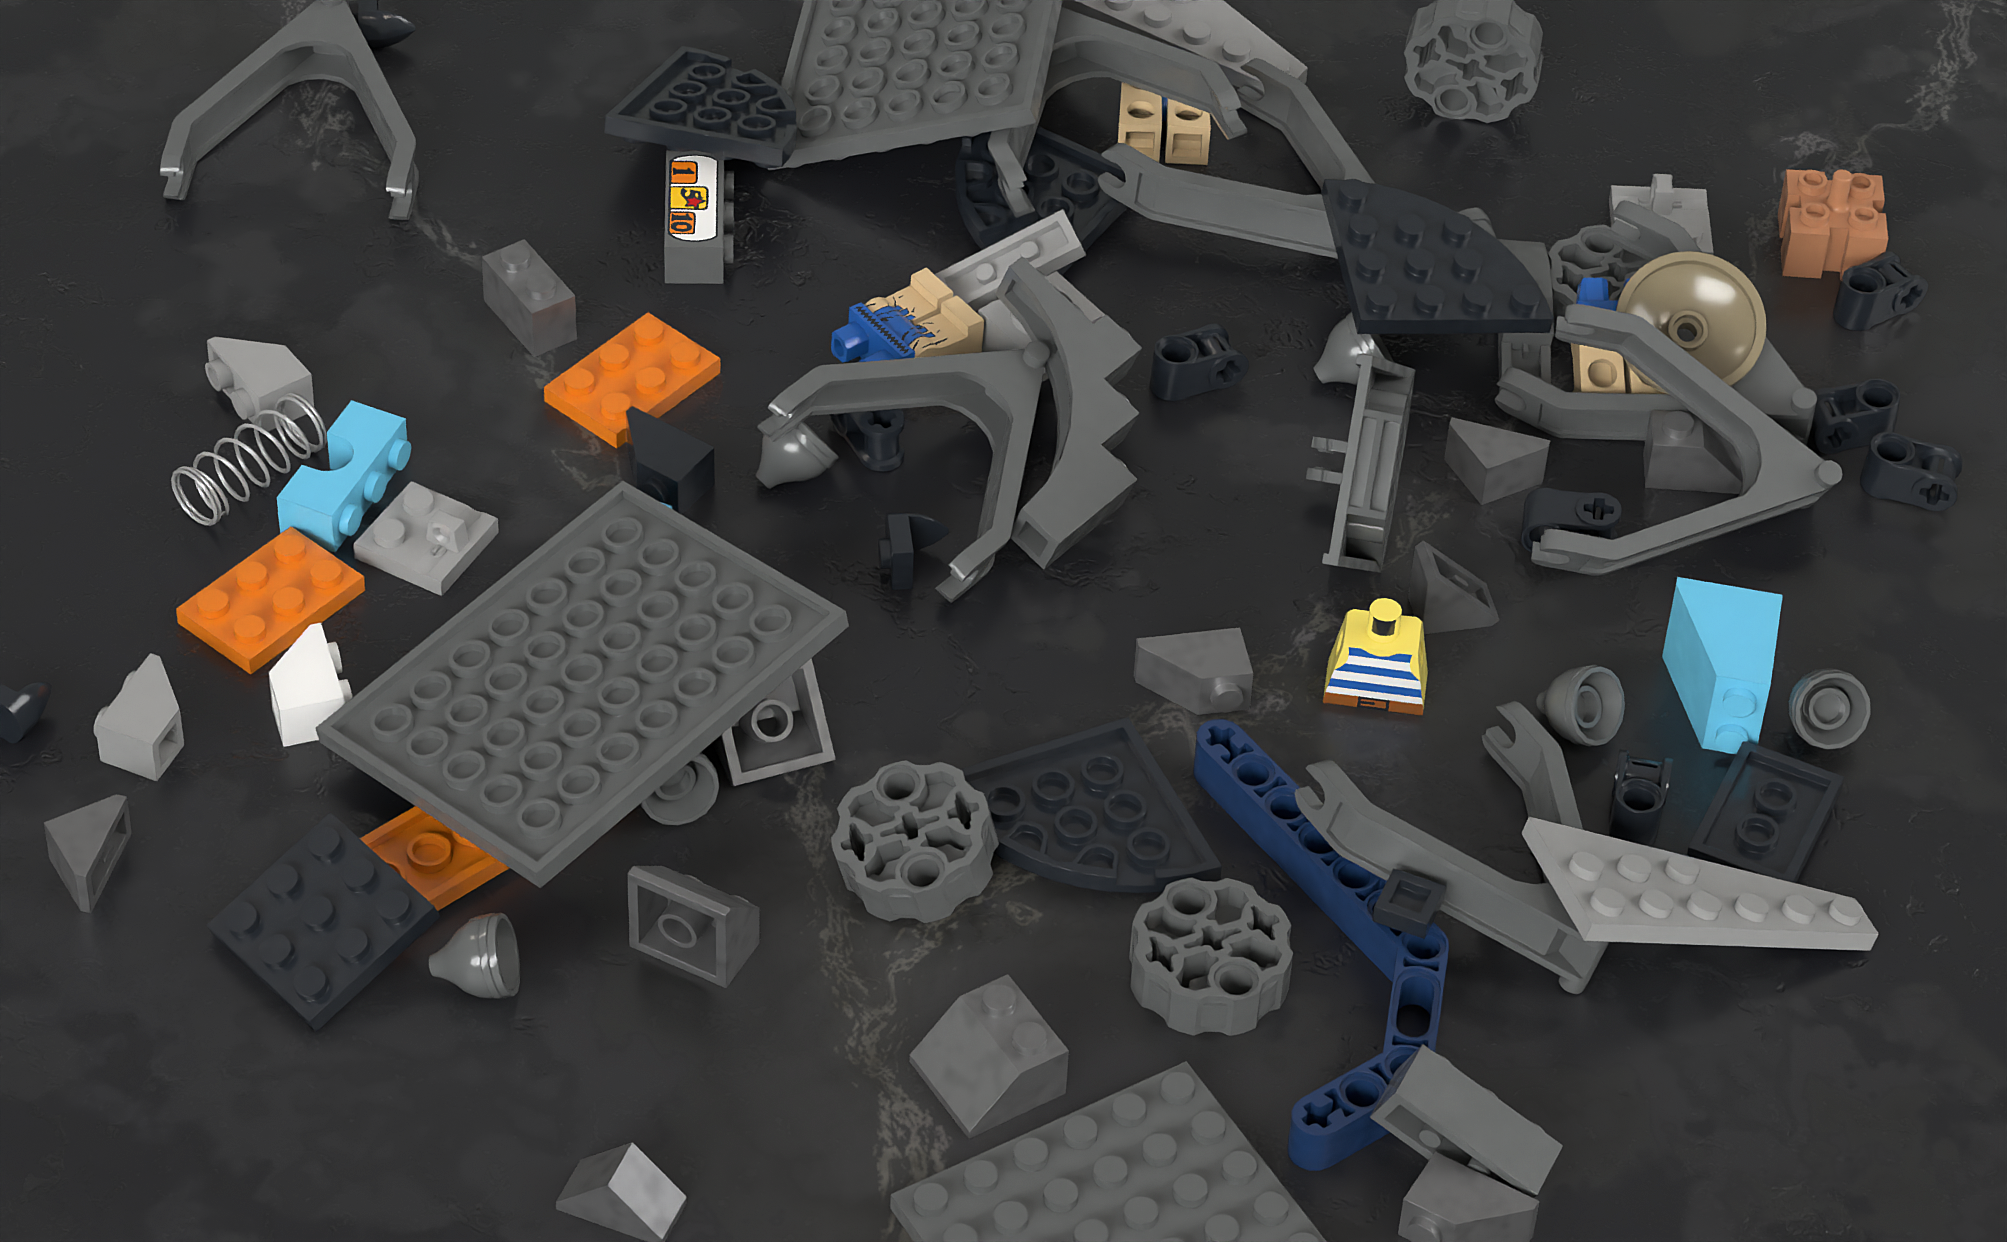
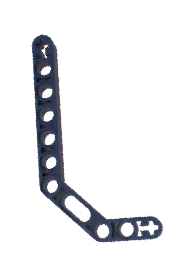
(1263, 803)

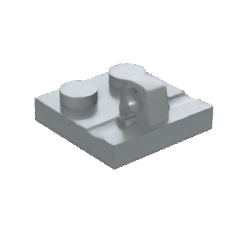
(1679, 205)
(426, 538)

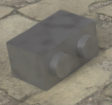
(529, 298)

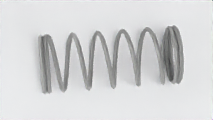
(204, 482)

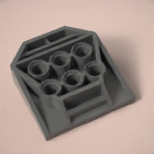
(1370, 464)

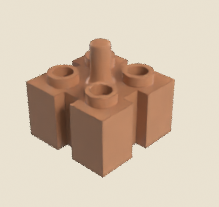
(1830, 221)

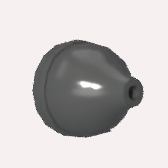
(1341, 351)
(794, 457)
(1584, 705)
(1829, 708)
(685, 794)
(481, 958)

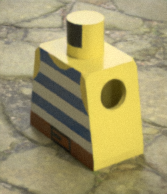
(1378, 661)

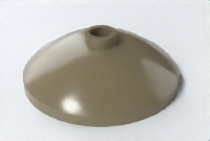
(1709, 300)

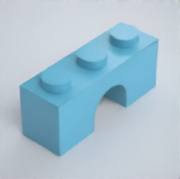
(364, 455)

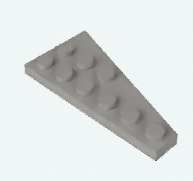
(1199, 27)
(1663, 897)

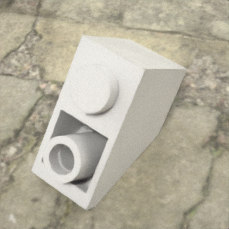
(307, 686)

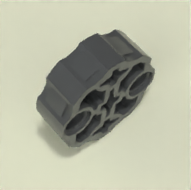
(1473, 57)
(1588, 256)
(915, 841)
(1210, 956)

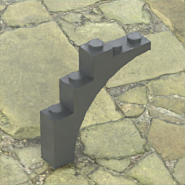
(1092, 416)

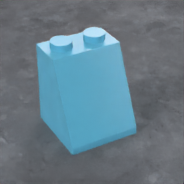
(1722, 659)

